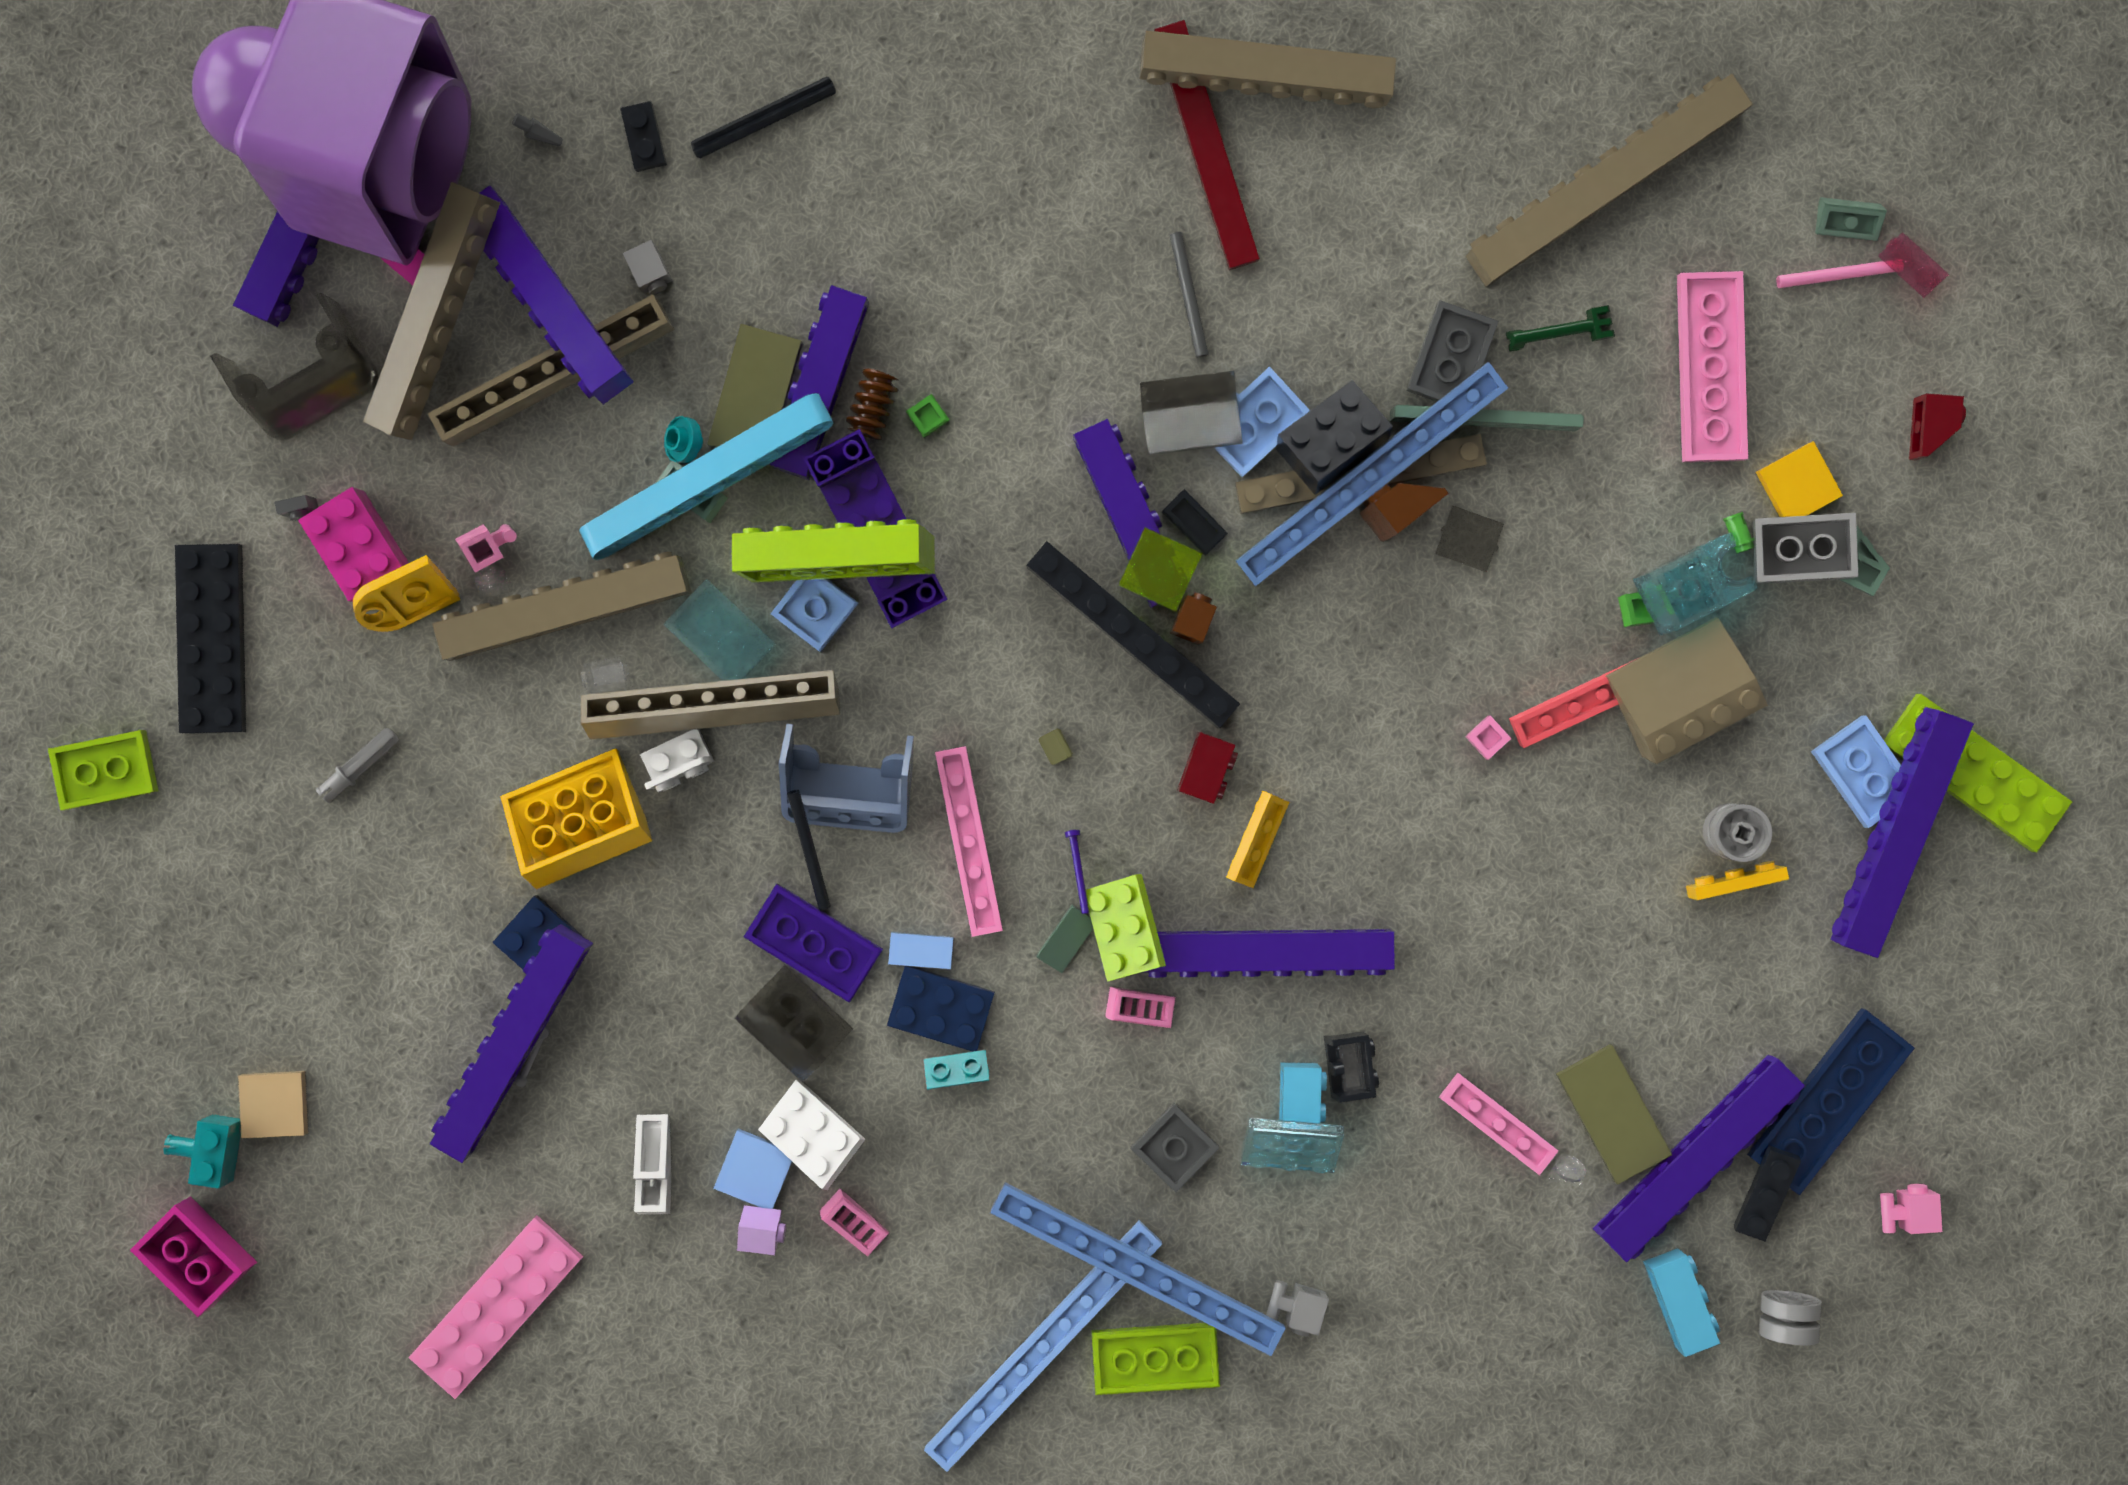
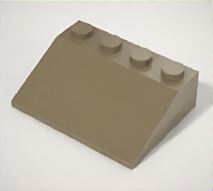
(1685, 691)

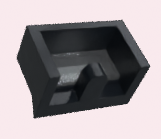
(1351, 1066)

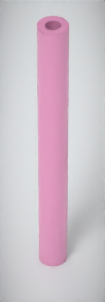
(1833, 274)

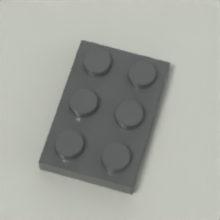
(1451, 350)

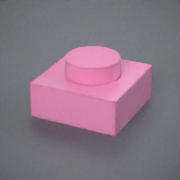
(1488, 737)

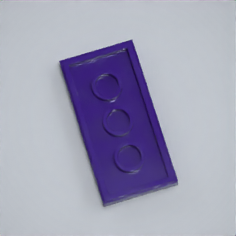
(813, 942)

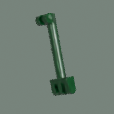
(1593, 324)

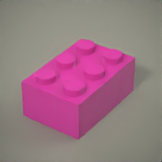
(352, 540)
(193, 1256)

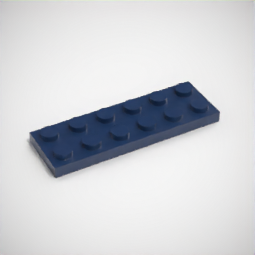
(1835, 1095)

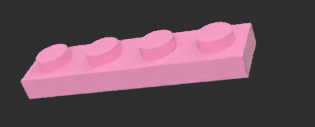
(1498, 1123)

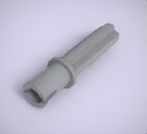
(357, 764)

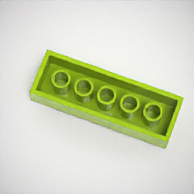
(833, 552)

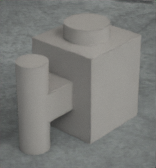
(1303, 1308)

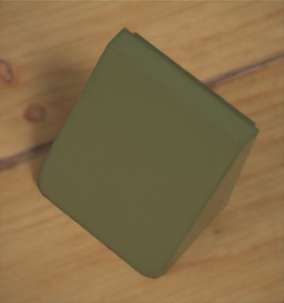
(1055, 746)

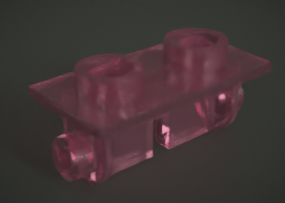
(1912, 264)

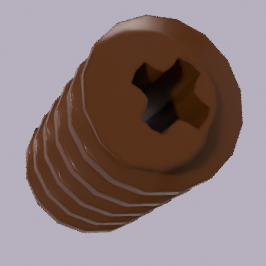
(872, 403)

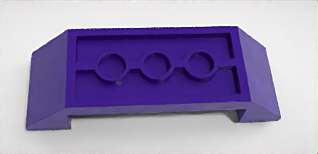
(861, 494)

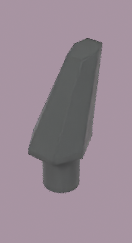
(535, 130)

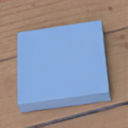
(814, 610)
(753, 1170)

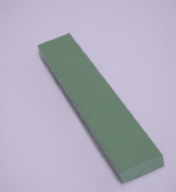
(1501, 418)

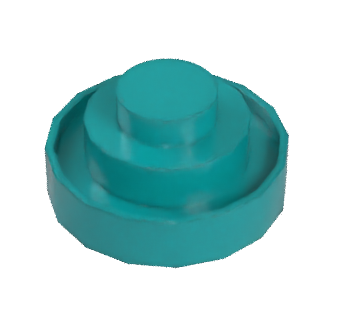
(683, 439)

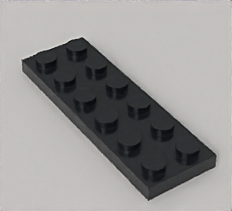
(210, 638)

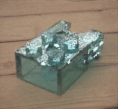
(1691, 586)

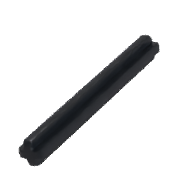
(763, 117)

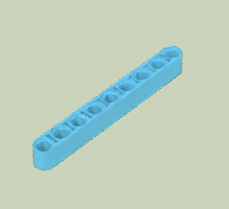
(706, 476)

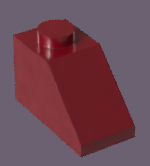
(1934, 422)

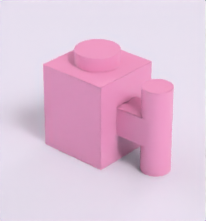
(482, 547)
(1916, 1210)

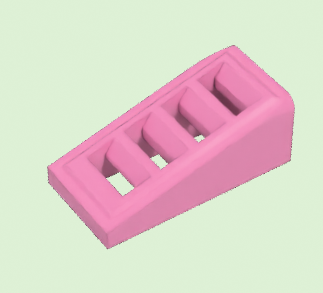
(1114, 1004)
(833, 1206)

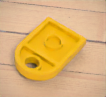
(404, 596)

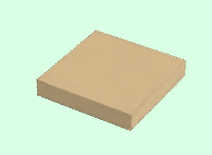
(273, 1104)

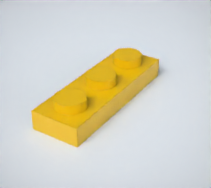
(1257, 839)
(1736, 880)

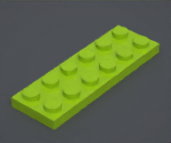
(1992, 783)

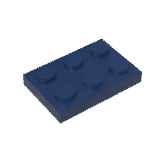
(940, 1008)

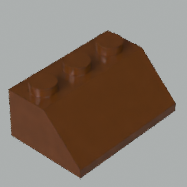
(1397, 507)

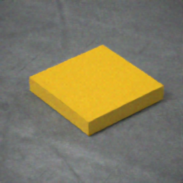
(1799, 482)

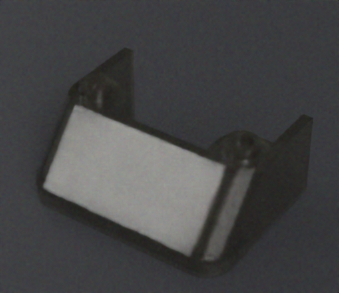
(312, 393)

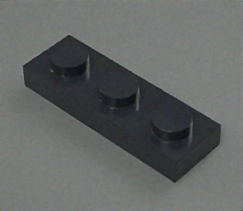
(1767, 1193)

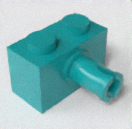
(211, 1152)

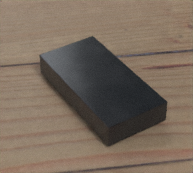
(1194, 522)

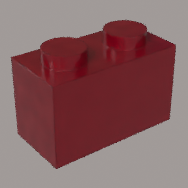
(1207, 768)

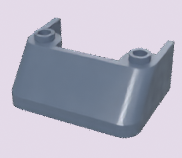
(844, 793)

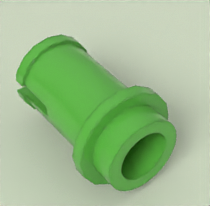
(1738, 527)

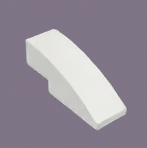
(652, 1165)

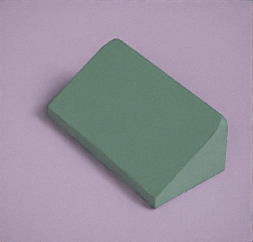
(1849, 219)
(1066, 939)

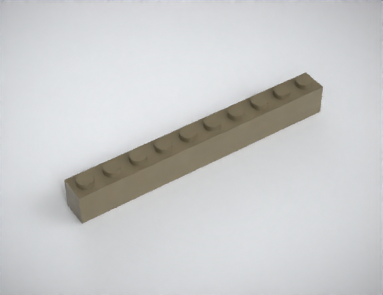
(1609, 179)

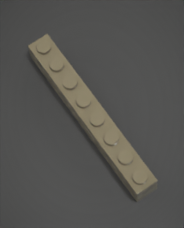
(1267, 69)
(431, 311)
(544, 375)
(561, 607)
(710, 704)

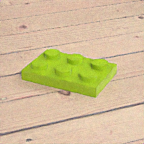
(103, 770)
(1124, 927)

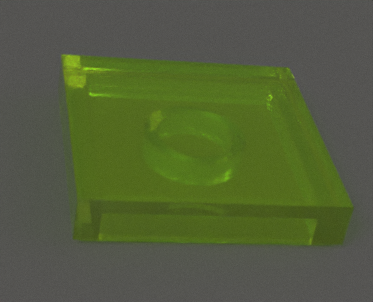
(1160, 569)

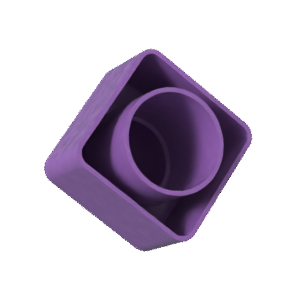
(342, 118)

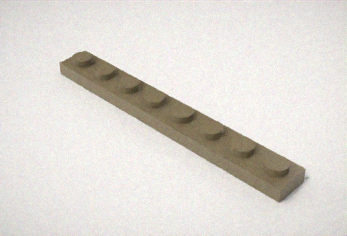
(1289, 488)

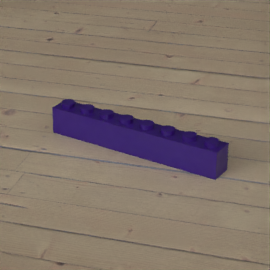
(553, 306)
(1901, 831)
(1276, 952)
(510, 1043)
(1699, 1158)

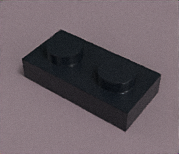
(643, 136)

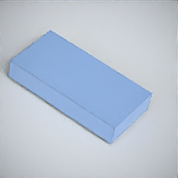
(920, 950)

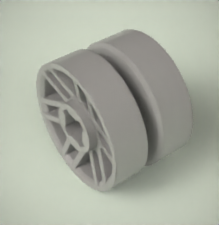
(1750, 840)
(1790, 1317)

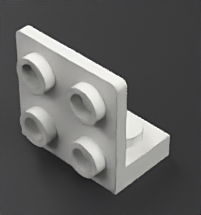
(676, 758)

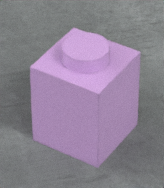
(760, 1230)

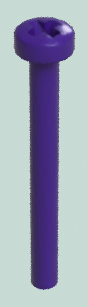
(1072, 835)

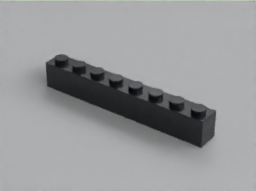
(1132, 635)

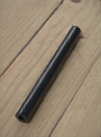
(809, 849)

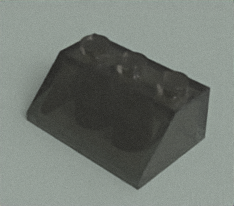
(1191, 412)
(793, 1023)

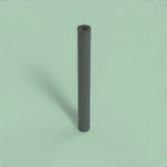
(1188, 294)

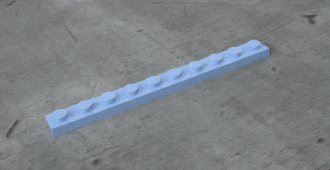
(1032, 1356)

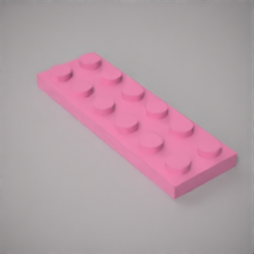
(1712, 366)
(495, 1307)

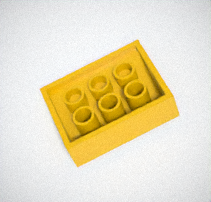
(575, 819)

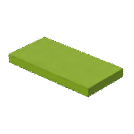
(1155, 1358)

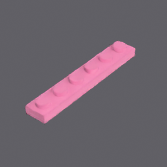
(968, 841)

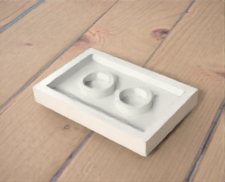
(811, 1134)

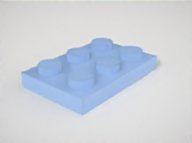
(1266, 411)
(1859, 768)

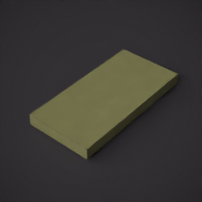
(754, 382)
(1613, 1114)

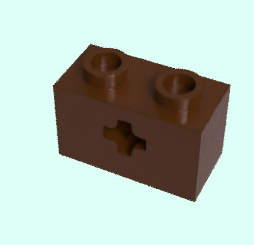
(1194, 618)

